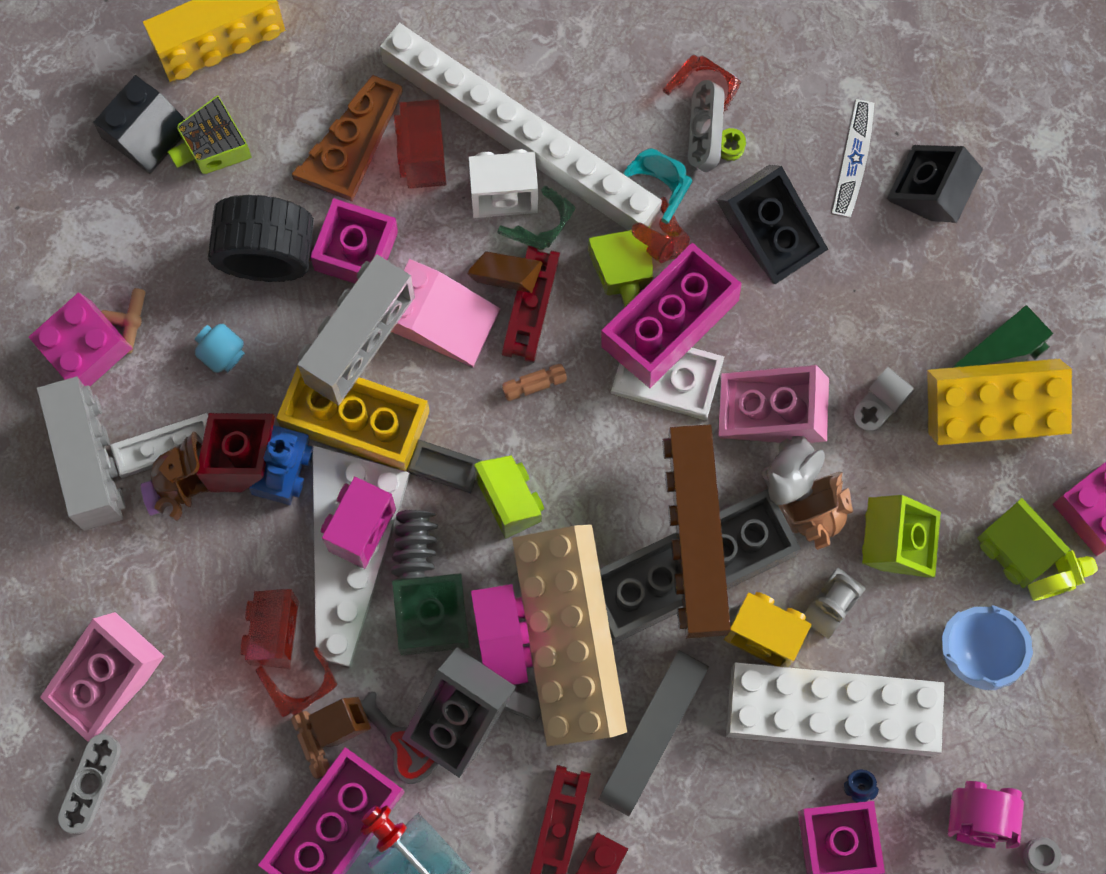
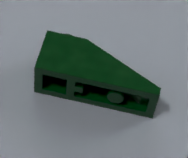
(1012, 342)

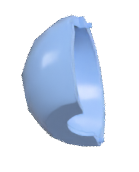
(987, 647)

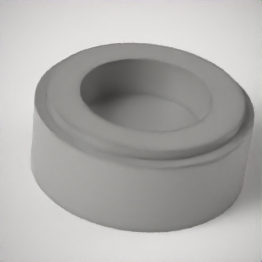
(1042, 855)

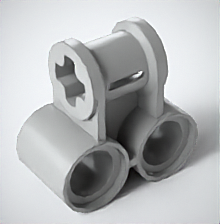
(885, 395)
(833, 603)

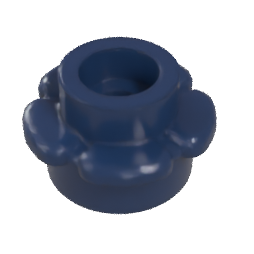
(861, 778)

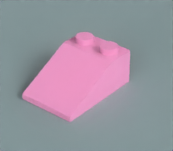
(446, 315)
(774, 404)
(101, 674)

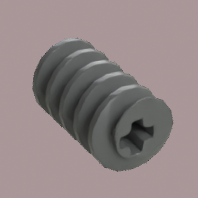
(413, 544)

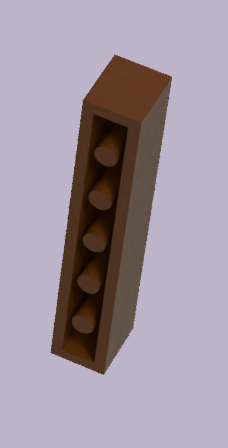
(697, 532)

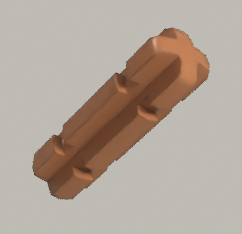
(534, 382)
(310, 747)

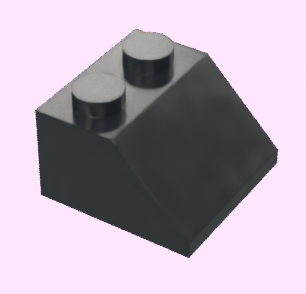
(140, 124)
(936, 182)

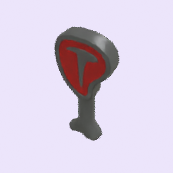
(408, 762)

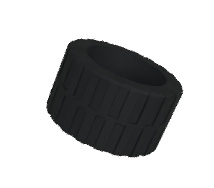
(260, 238)

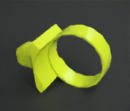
(1071, 574)

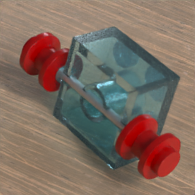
(409, 847)

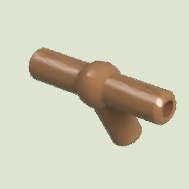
(131, 320)

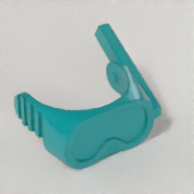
(667, 170)

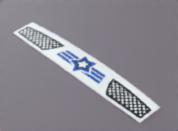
(854, 158)

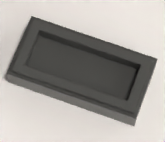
(443, 466)

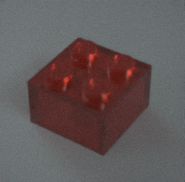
(420, 144)

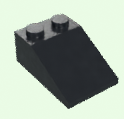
(772, 222)

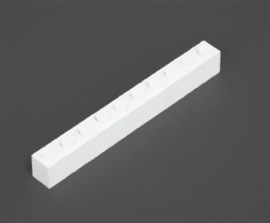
(519, 129)

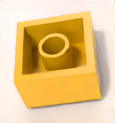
(768, 630)

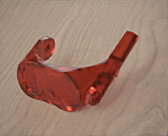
(703, 63)
(662, 246)
(291, 705)

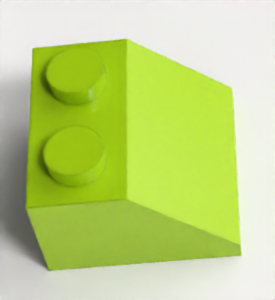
(508, 494)
(901, 536)
(1022, 544)

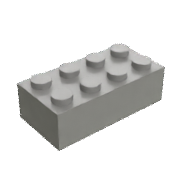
(356, 329)
(81, 454)

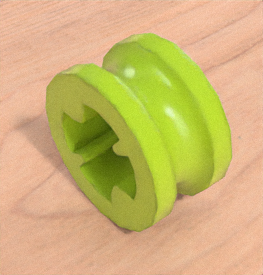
(732, 134)

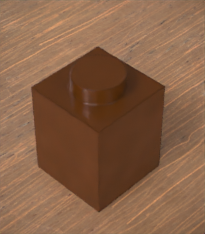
(339, 722)

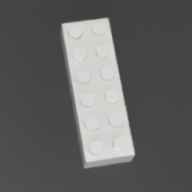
(835, 709)

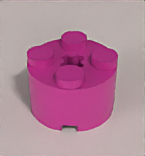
(986, 815)

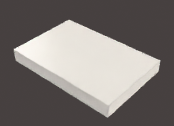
(682, 389)

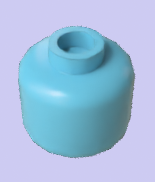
(219, 348)

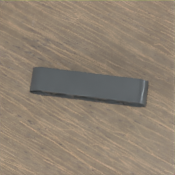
(653, 733)

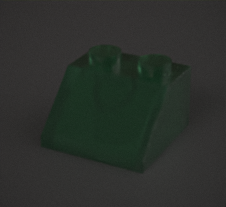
(430, 614)

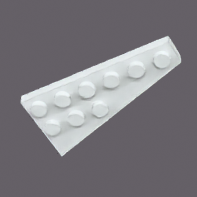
(342, 587)

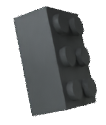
(458, 712)

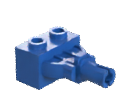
(284, 460)

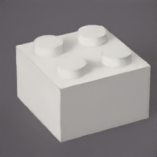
(503, 183)

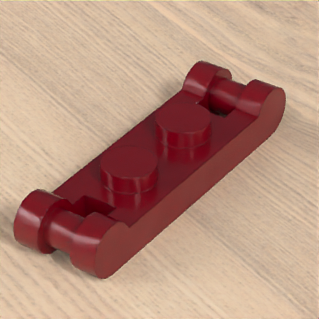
(531, 308)
(560, 821)

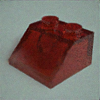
(271, 628)

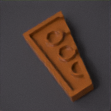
(349, 146)

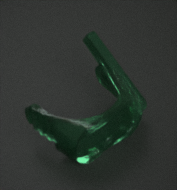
(544, 239)

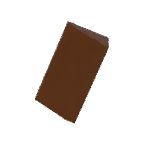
(506, 271)

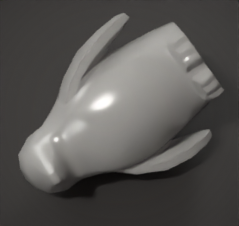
(793, 471)

